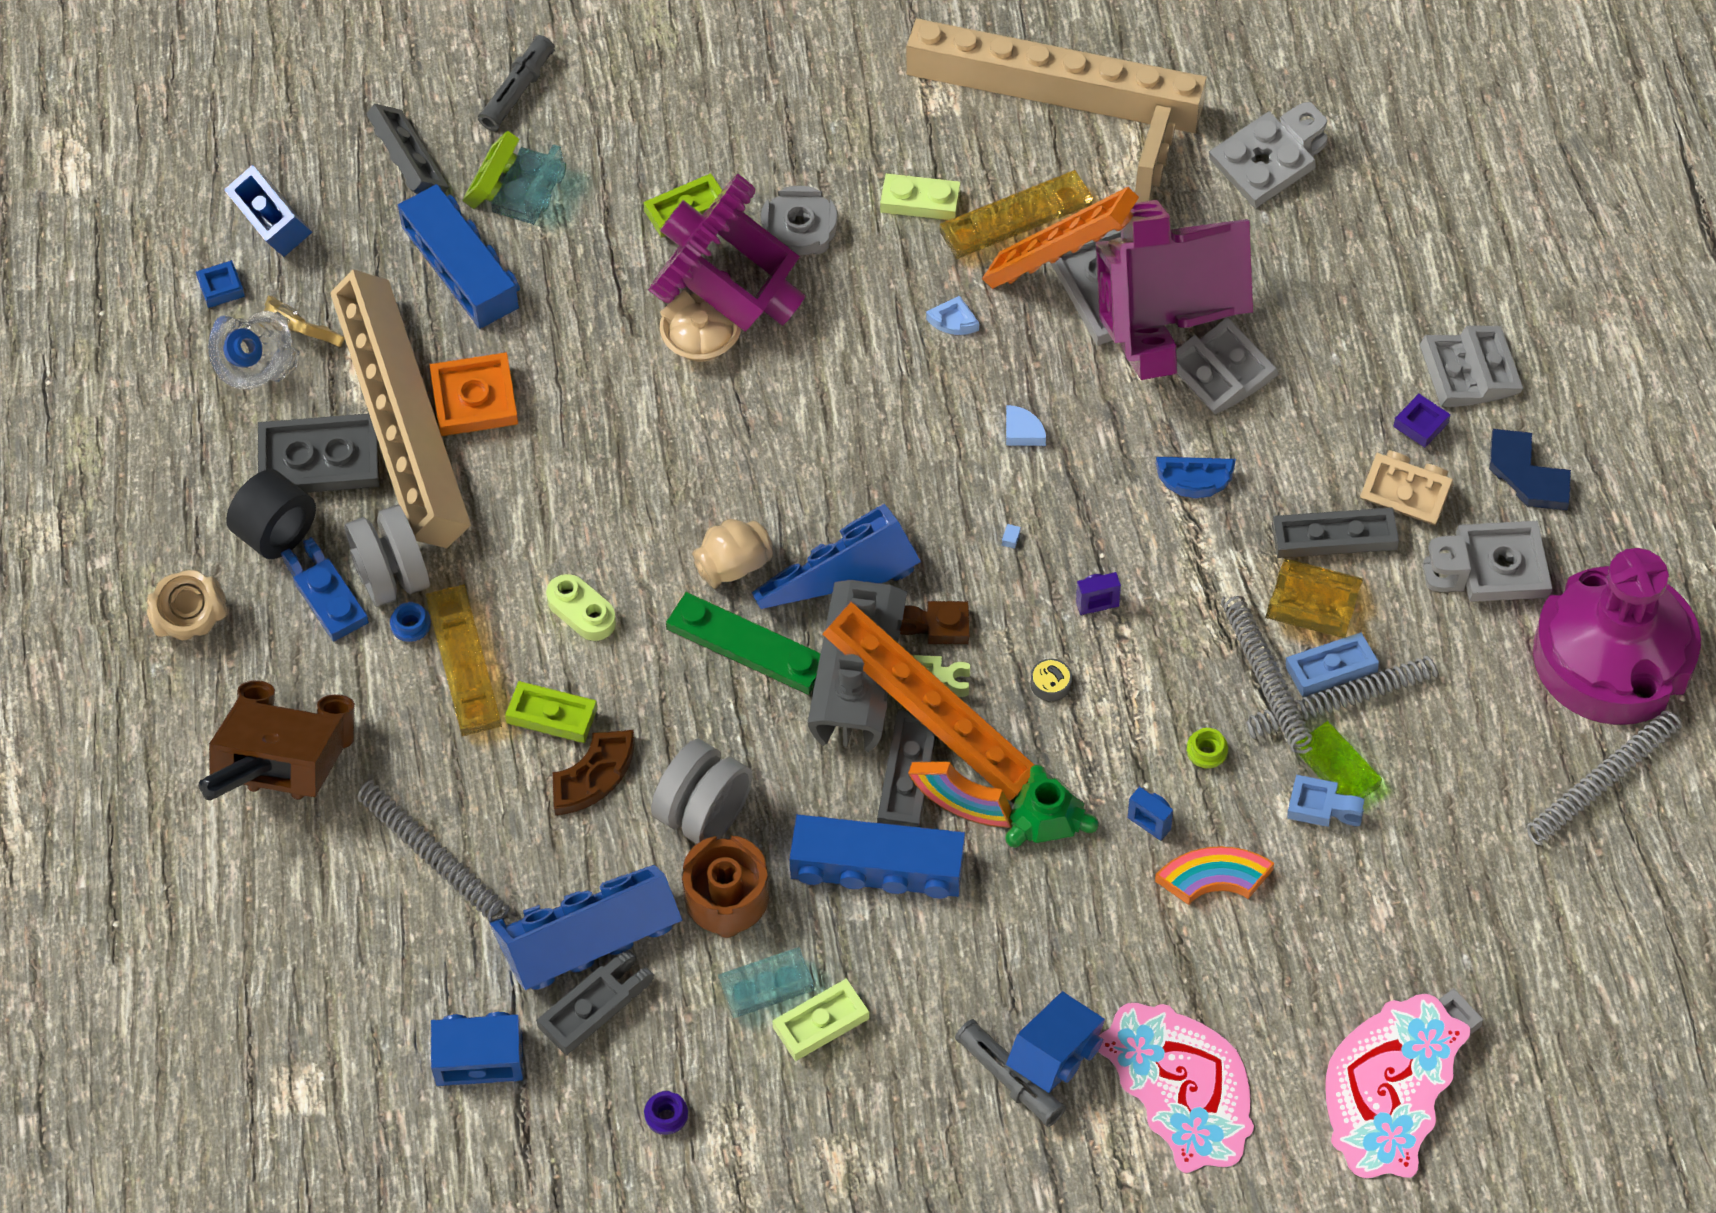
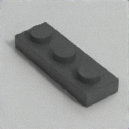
(405, 148)
(1335, 532)
(901, 798)

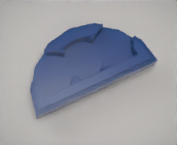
(1195, 476)

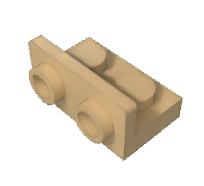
(1406, 487)

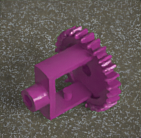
(688, 268)

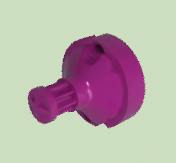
(1616, 637)

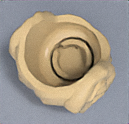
(732, 551)
(186, 605)

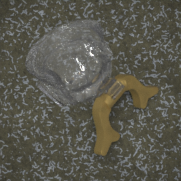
(274, 331)

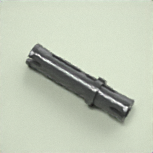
(524, 71)
(1045, 1106)

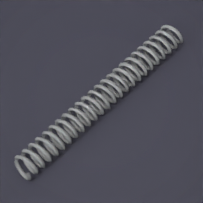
(1381, 688)
(1267, 692)
(1599, 788)
(435, 853)

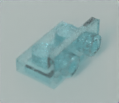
(529, 184)

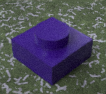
(1421, 420)
(1098, 593)

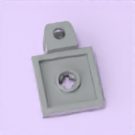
(1284, 142)
(1474, 565)

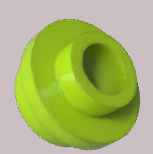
(1207, 738)

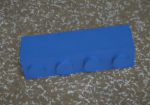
(459, 255)
(877, 856)

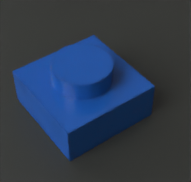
(1150, 813)

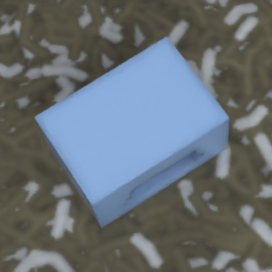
(1011, 536)

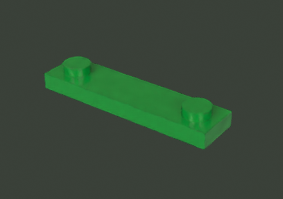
(745, 642)

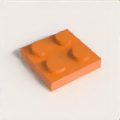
(473, 394)

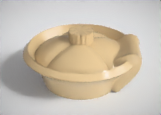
(696, 328)

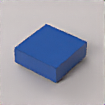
(220, 284)

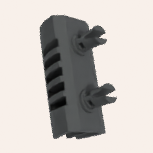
(842, 689)

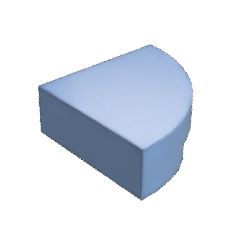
(953, 318)
(1023, 428)

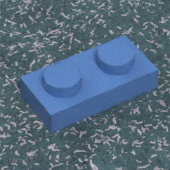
(1332, 664)

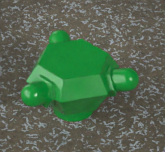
(1047, 811)

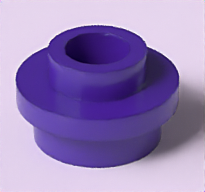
(666, 1101)

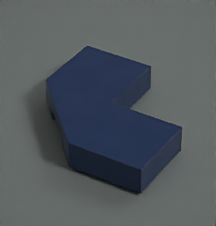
(1534, 484)

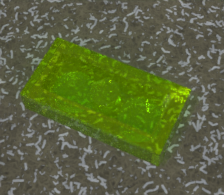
(1339, 762)

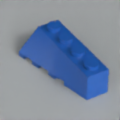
(587, 927)

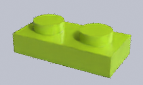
(498, 160)
(696, 193)
(551, 712)

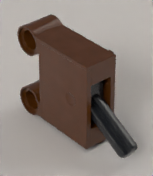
(276, 744)

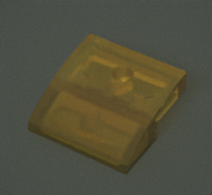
(1314, 598)

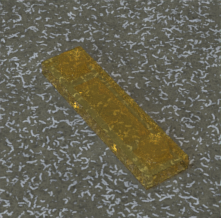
(1015, 214)
(463, 660)

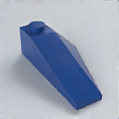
(870, 551)

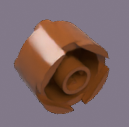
(725, 885)

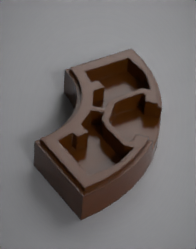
(595, 773)

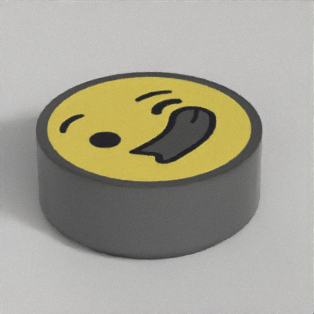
(1051, 679)

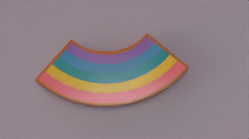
(960, 795)
(1214, 870)

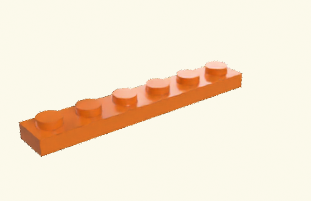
(1062, 237)
(930, 701)

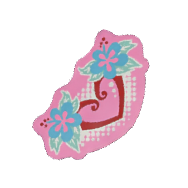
(1186, 1081)
(1387, 1084)

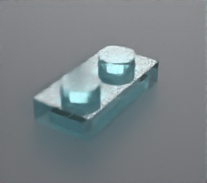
(766, 982)

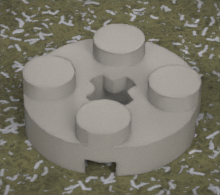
(816, 211)

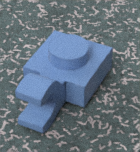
(1318, 800)

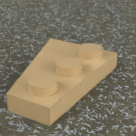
(1154, 154)

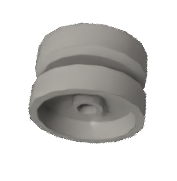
(393, 553)
(701, 792)

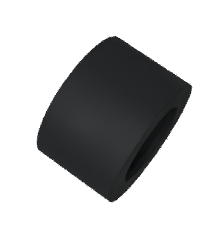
(271, 513)

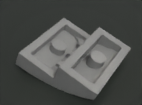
(1223, 366)
(1471, 366)

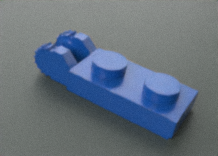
(326, 592)

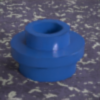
(234, 352)
(408, 613)

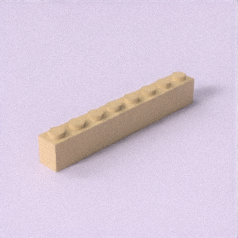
(1053, 74)
(400, 409)

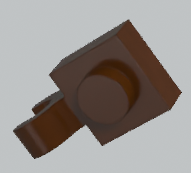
(943, 622)

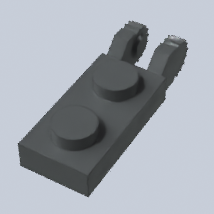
(593, 1002)

